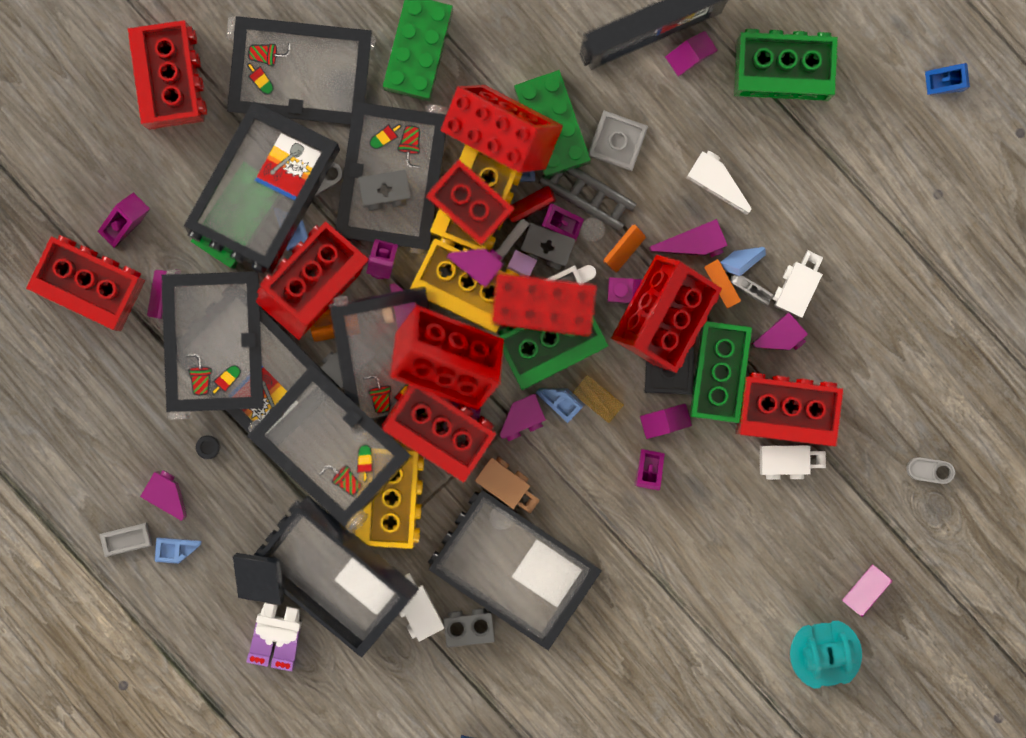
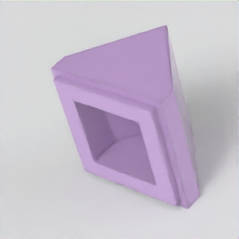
(522, 264)

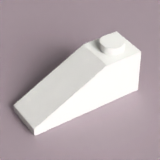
(714, 177)

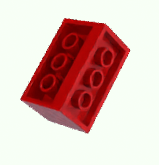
(152, 70)
(501, 128)
(310, 279)
(71, 288)
(543, 305)
(666, 313)
(447, 358)
(799, 423)
(440, 445)

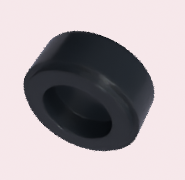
(208, 447)

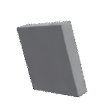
(617, 140)

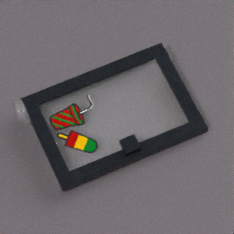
(298, 68)
(390, 141)
(211, 342)
(365, 346)
(329, 447)

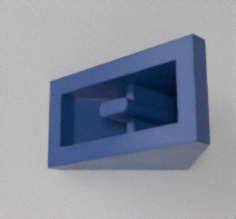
(947, 79)

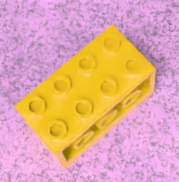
(482, 166)
(450, 291)
(405, 510)

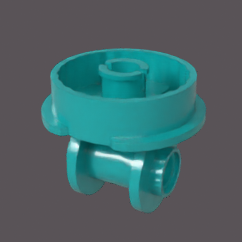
(826, 654)

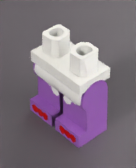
(278, 630)

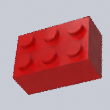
(470, 202)

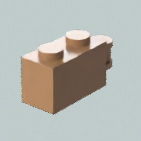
(506, 484)

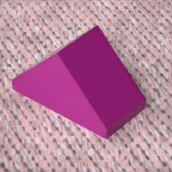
(691, 53)
(562, 221)
(665, 421)
(650, 470)

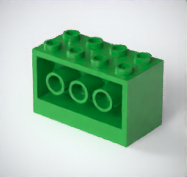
(782, 81)
(547, 358)

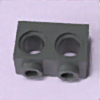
(470, 634)

